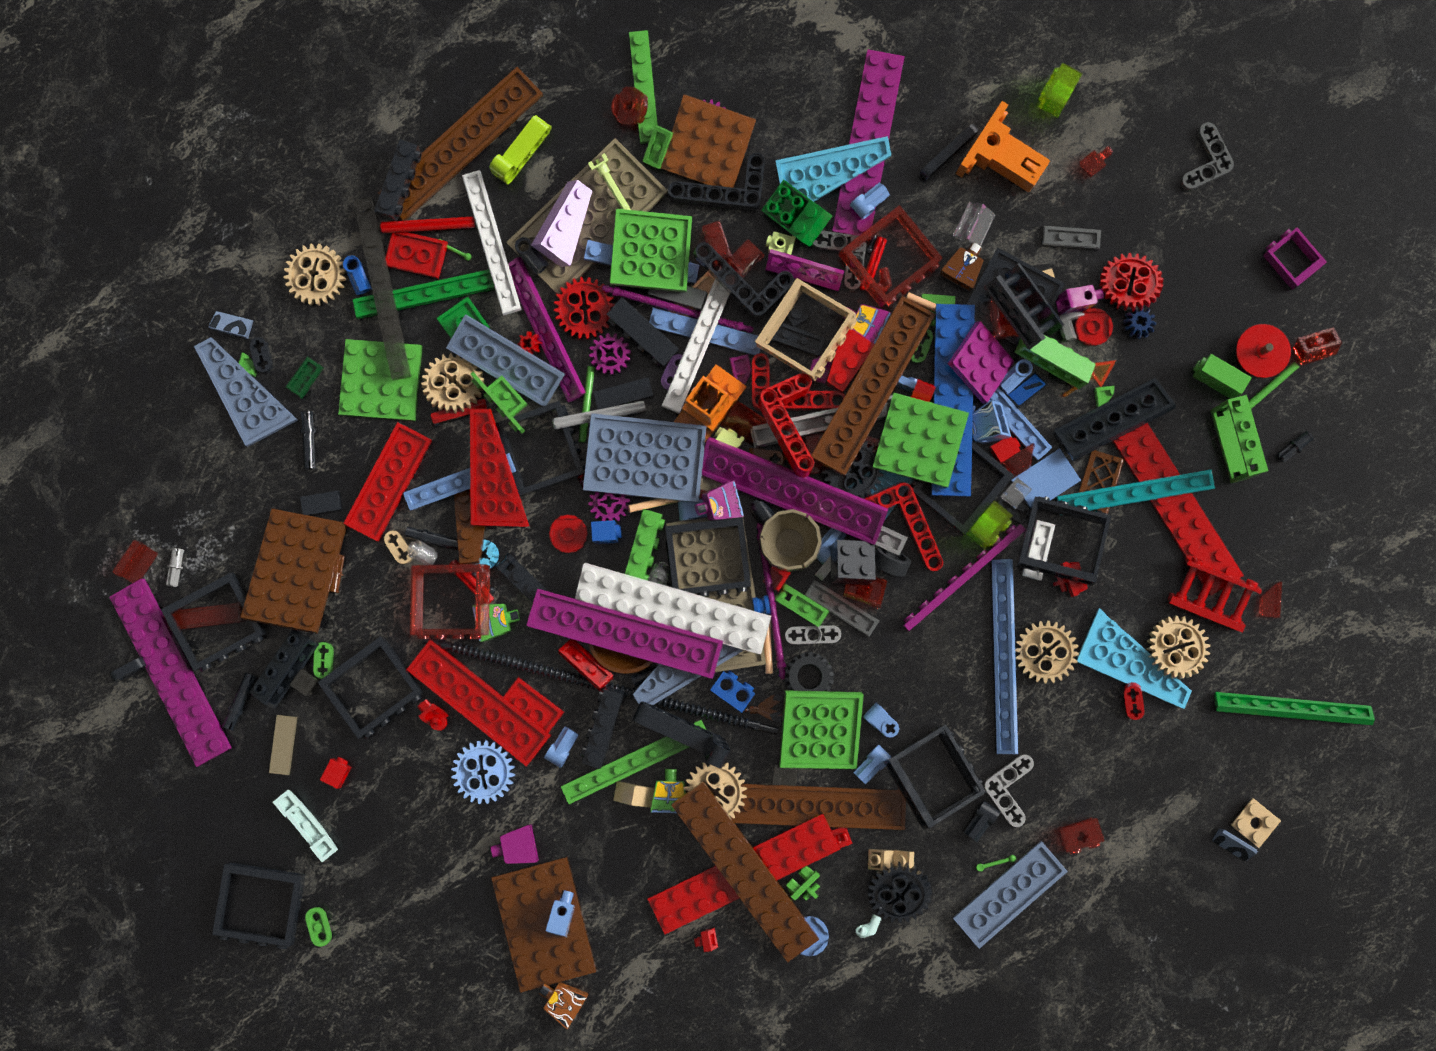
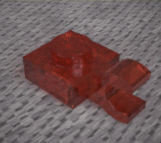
(1095, 162)

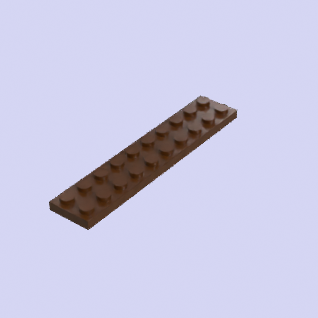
(469, 137)
(873, 386)
(801, 803)
(745, 871)

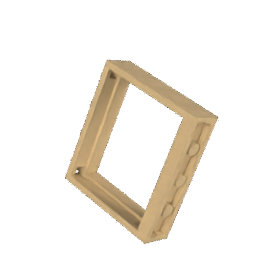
(782, 312)

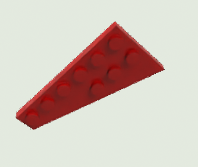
(492, 485)

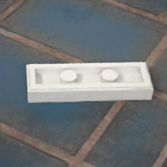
(1039, 546)

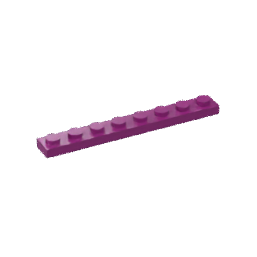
(545, 329)
(956, 582)

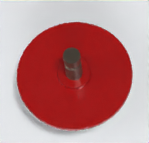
(1263, 351)

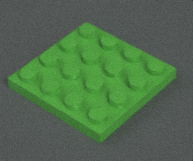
(651, 250)
(368, 383)
(920, 440)
(821, 729)

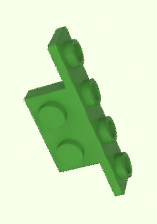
(506, 398)

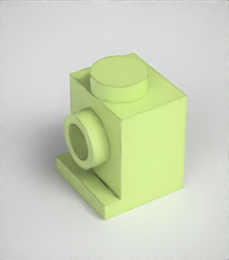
(788, 245)
(729, 437)

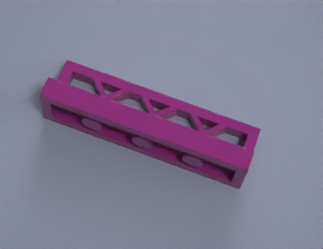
(805, 269)

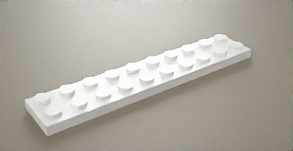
(673, 607)

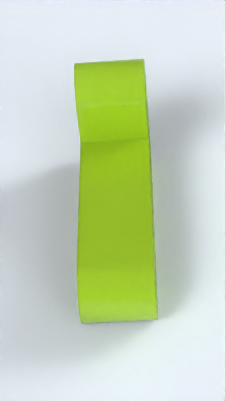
(520, 151)

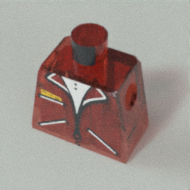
(745, 258)

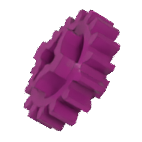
(615, 347)
(609, 510)

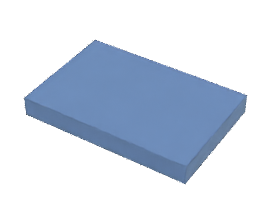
(1049, 477)

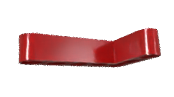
(808, 405)
(785, 423)
(911, 519)

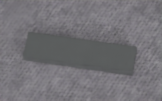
(842, 608)

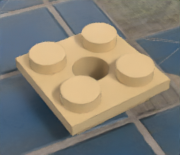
(1267, 823)

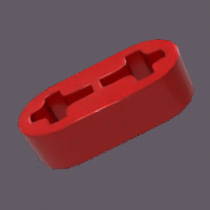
(1138, 701)

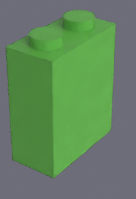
(1221, 376)

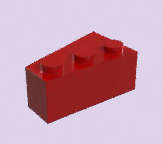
(848, 360)

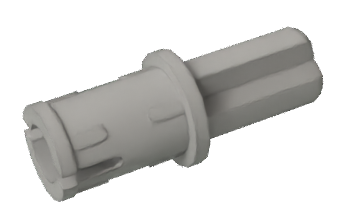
(174, 567)

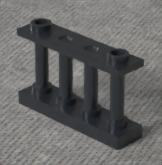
(1014, 311)

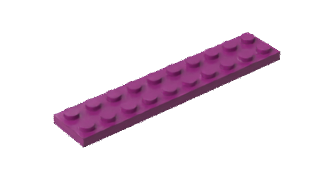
(871, 121)
(787, 490)
(625, 633)
(170, 672)

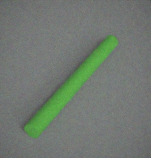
(1273, 384)
(586, 402)

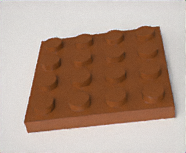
(708, 143)

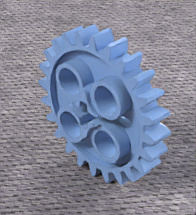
(465, 774)

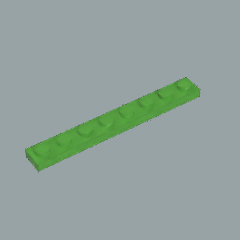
(623, 767)

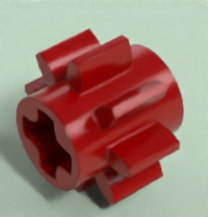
(534, 342)

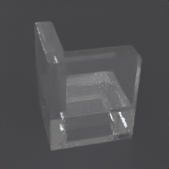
(1016, 492)

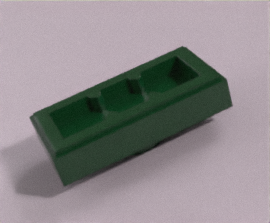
(304, 377)

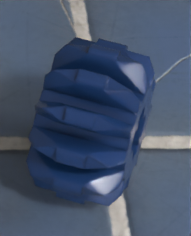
(1139, 330)

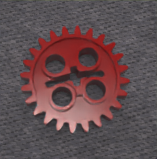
(1149, 286)
(566, 308)

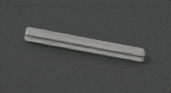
(582, 418)

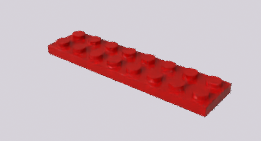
(478, 702)

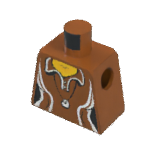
(563, 1002)

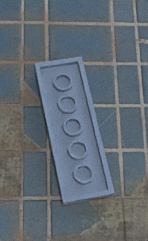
(502, 357)
(1010, 894)

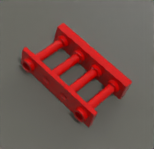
(1216, 613)

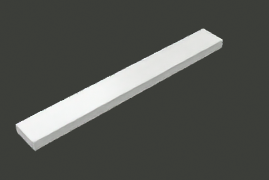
(491, 242)
(697, 346)

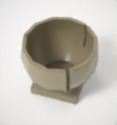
(790, 540)

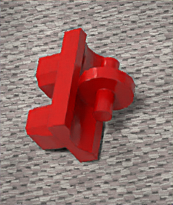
(1073, 587)
(433, 715)

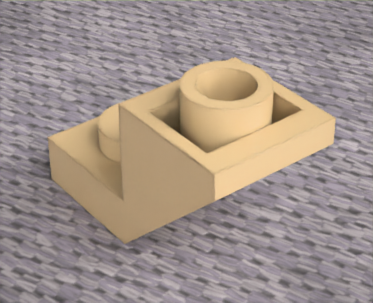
(878, 858)

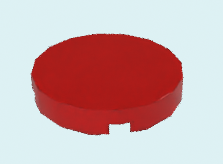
(1093, 327)
(568, 533)

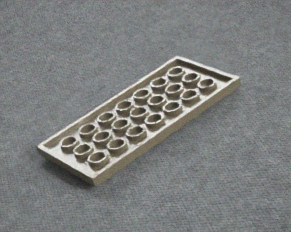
(637, 187)
(716, 559)

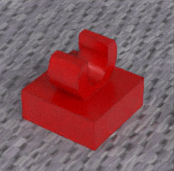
(842, 836)
(707, 940)

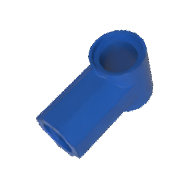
(357, 276)

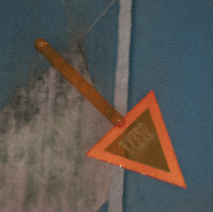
(1099, 373)

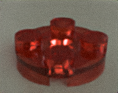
(638, 110)

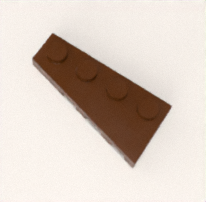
(469, 536)

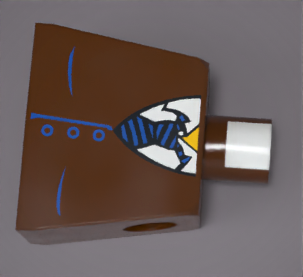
(964, 267)

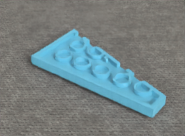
(1124, 659)

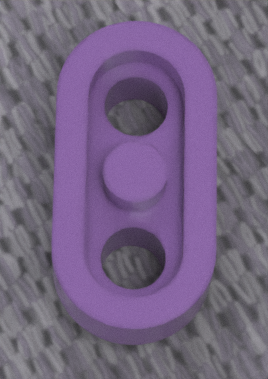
(670, 371)

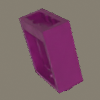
(1305, 246)

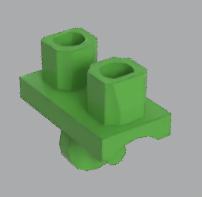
(796, 889)

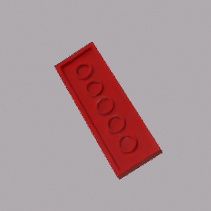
(387, 482)

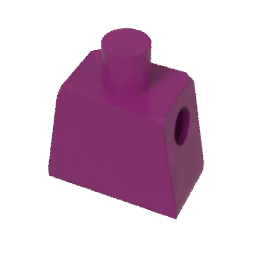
(517, 846)

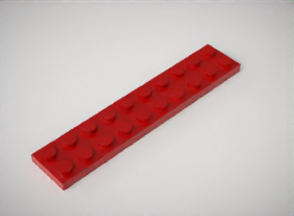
(1180, 512)
(712, 891)

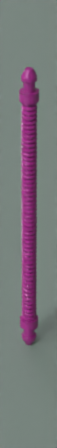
(665, 305)
(774, 621)

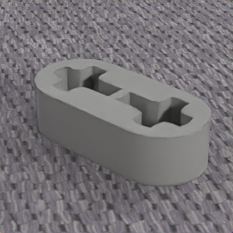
(824, 570)

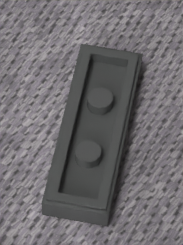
(1071, 237)
(693, 297)

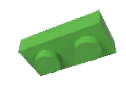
(657, 146)

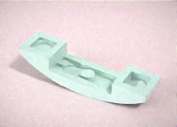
(306, 824)

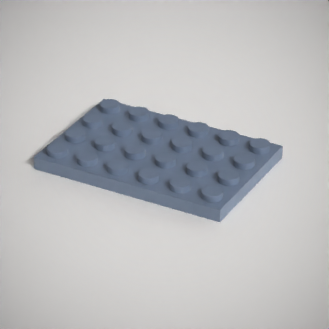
(644, 458)

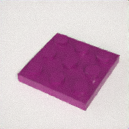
(981, 362)

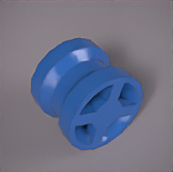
(761, 604)

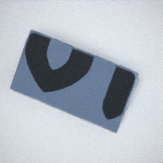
(231, 324)
(1234, 845)

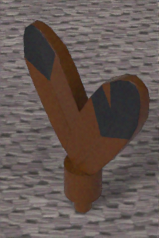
(765, 710)

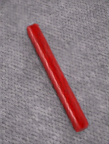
(427, 224)

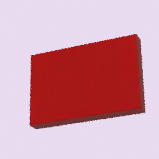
(416, 254)
(533, 704)

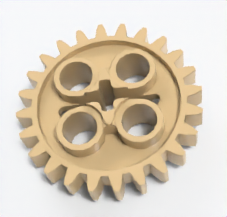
(332, 276)
(440, 395)
(1034, 639)
(1184, 663)
(726, 777)

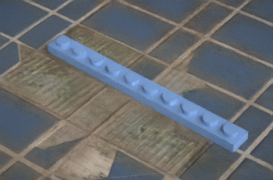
(1004, 656)

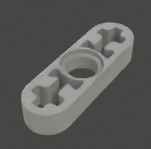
(808, 641)

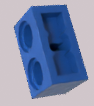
(605, 532)
(730, 695)

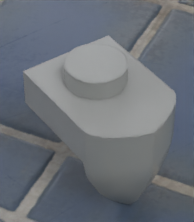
(1068, 330)

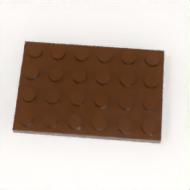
(294, 571)
(525, 908)

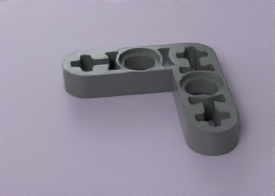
(1214, 165)
(859, 254)

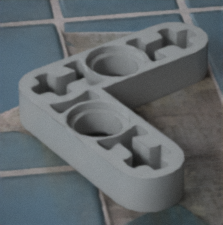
(1003, 784)

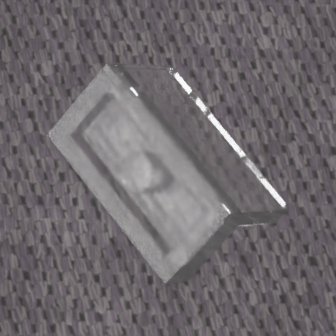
(974, 223)

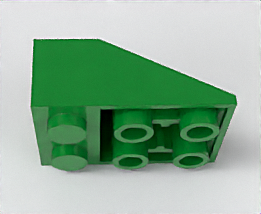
(796, 213)

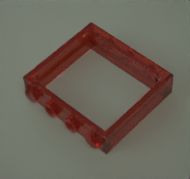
(865, 278)
(482, 600)

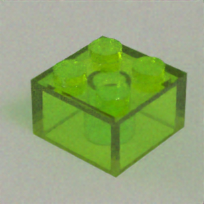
(1059, 89)
(989, 525)

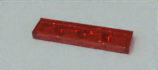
(208, 616)

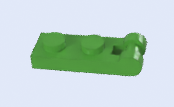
(802, 605)

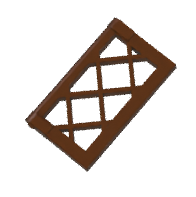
(1090, 468)

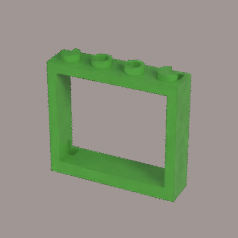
(1239, 439)

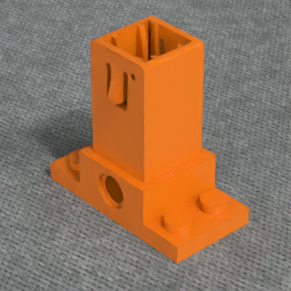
(1004, 154)
(711, 400)

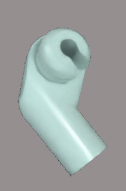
(870, 928)

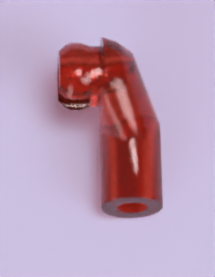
(885, 281)

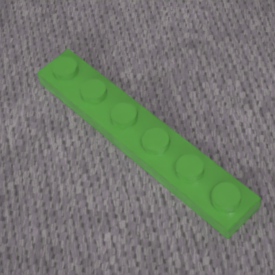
(643, 80)

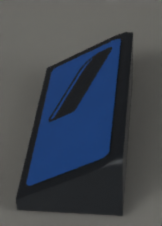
(1027, 390)

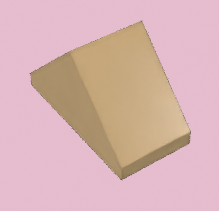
(634, 794)

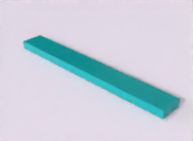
(1141, 491)

